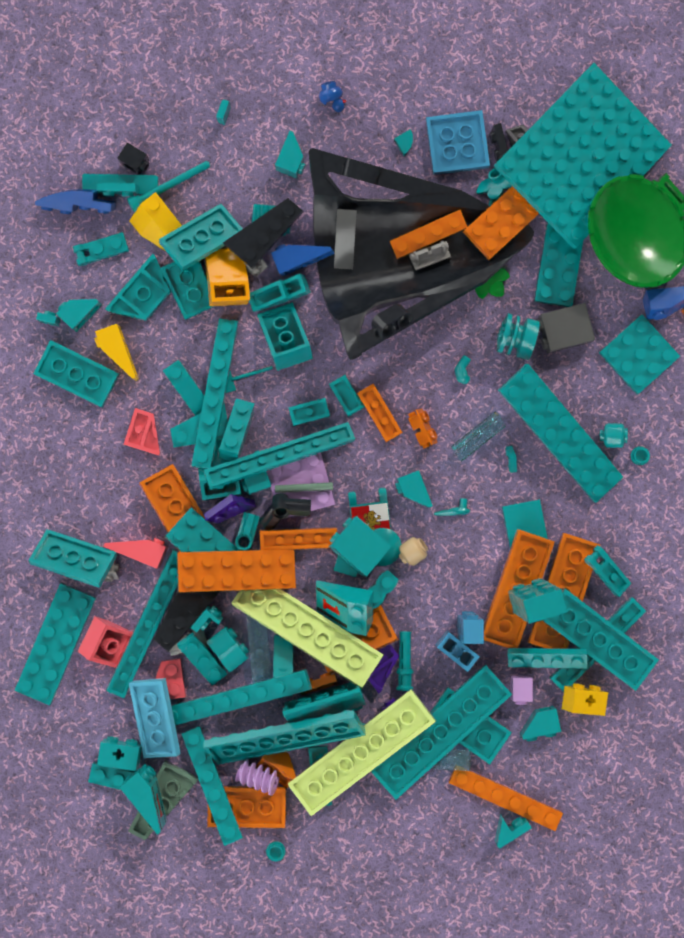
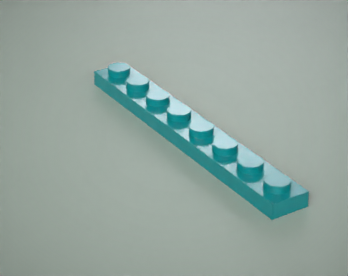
(215, 394)
(278, 455)
(145, 628)
(241, 697)

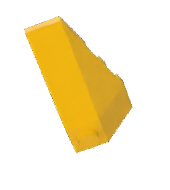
(154, 220)

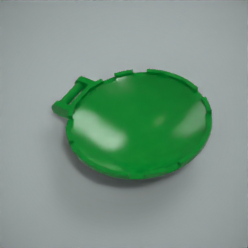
(638, 229)

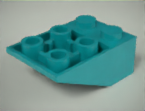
(222, 491)

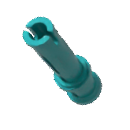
(404, 671)

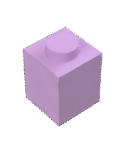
(521, 689)

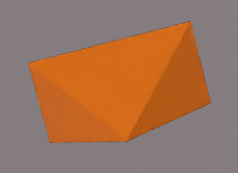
(281, 763)

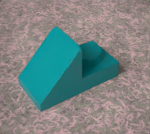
(506, 833)

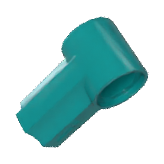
(247, 529)

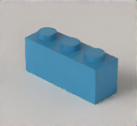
(470, 628)

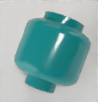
(614, 435)

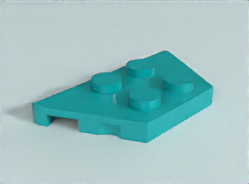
(142, 292)

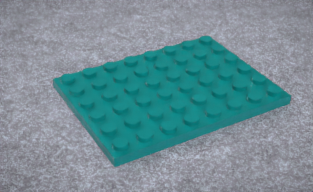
(577, 149)

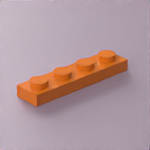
(428, 234)
(296, 538)

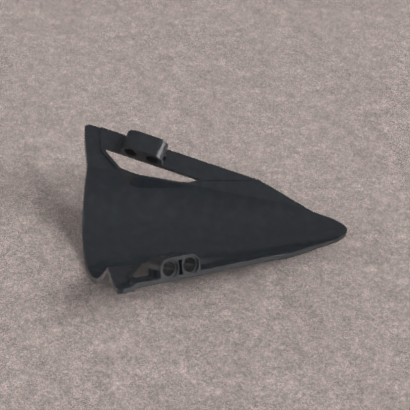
(377, 274)

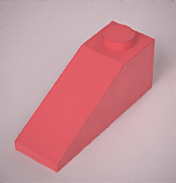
(145, 551)

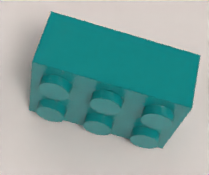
(537, 601)

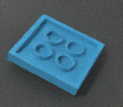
(457, 142)

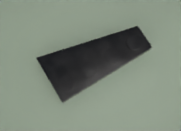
(261, 235)

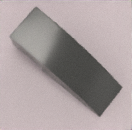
(345, 239)

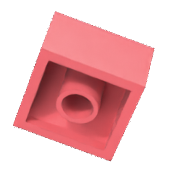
(104, 642)

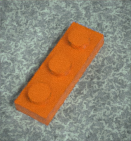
(379, 413)

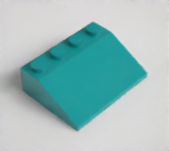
(325, 702)

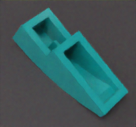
(279, 292)

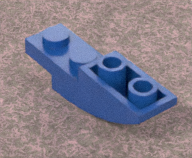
(69, 200)

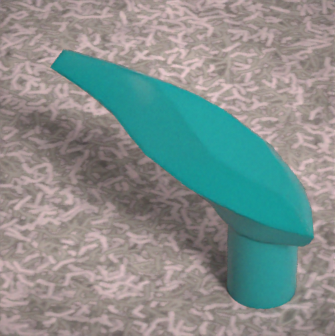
(461, 510)

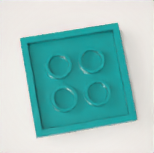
(639, 354)

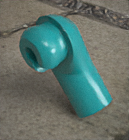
(460, 370)

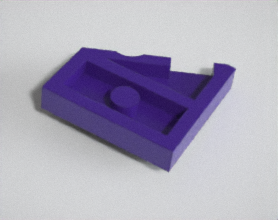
(228, 508)
(384, 667)

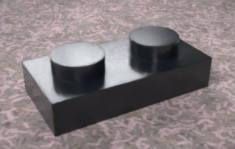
(497, 137)

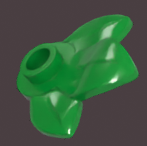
(494, 285)

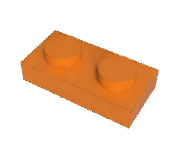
(323, 682)

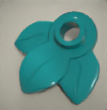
(493, 185)

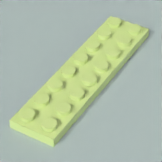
(310, 633)
(360, 755)

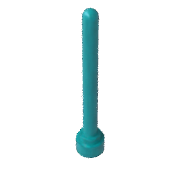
(135, 201)

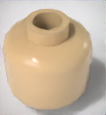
(413, 551)

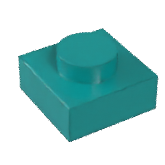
(48, 318)

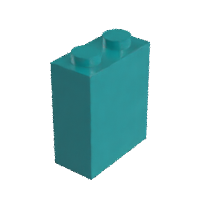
(359, 546)

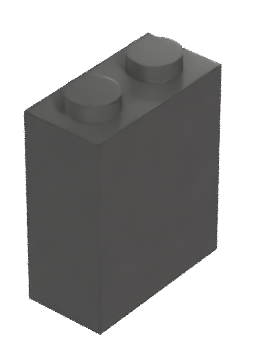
(566, 328)

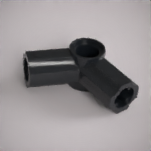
(281, 508)

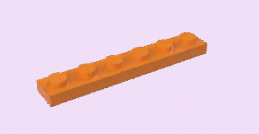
(506, 798)

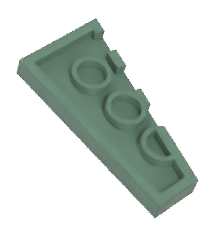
(173, 786)

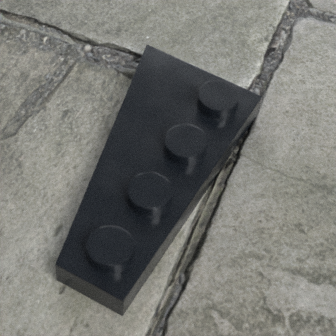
(181, 615)

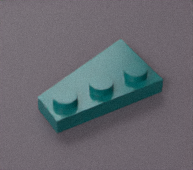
(186, 432)

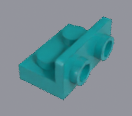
(205, 618)

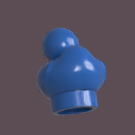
(333, 93)

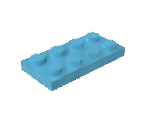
(154, 718)

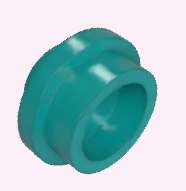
(640, 455)
(275, 851)

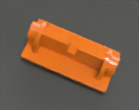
(421, 421)

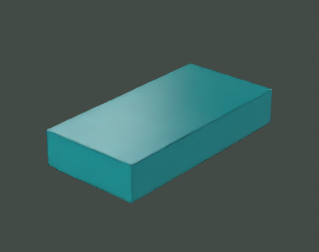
(346, 395)

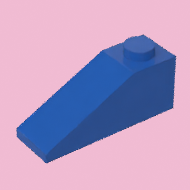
(295, 257)
(663, 302)

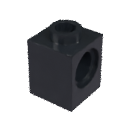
(133, 159)

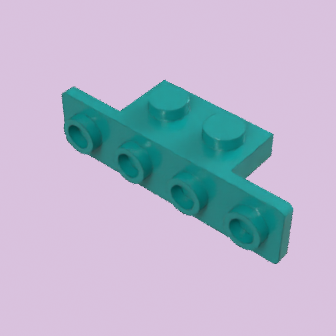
(120, 184)

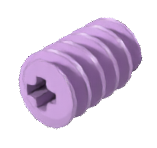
(257, 778)

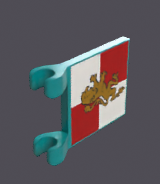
(372, 514)

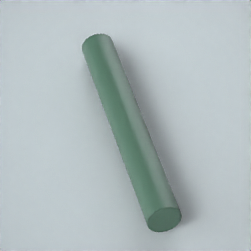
(303, 487)

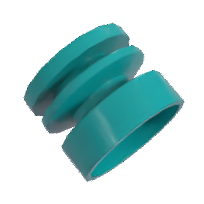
(518, 336)

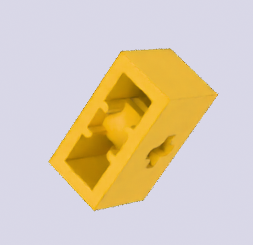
(585, 700)

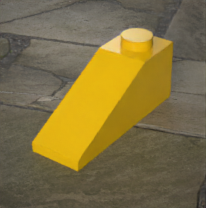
(114, 345)

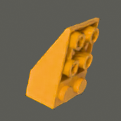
(226, 279)

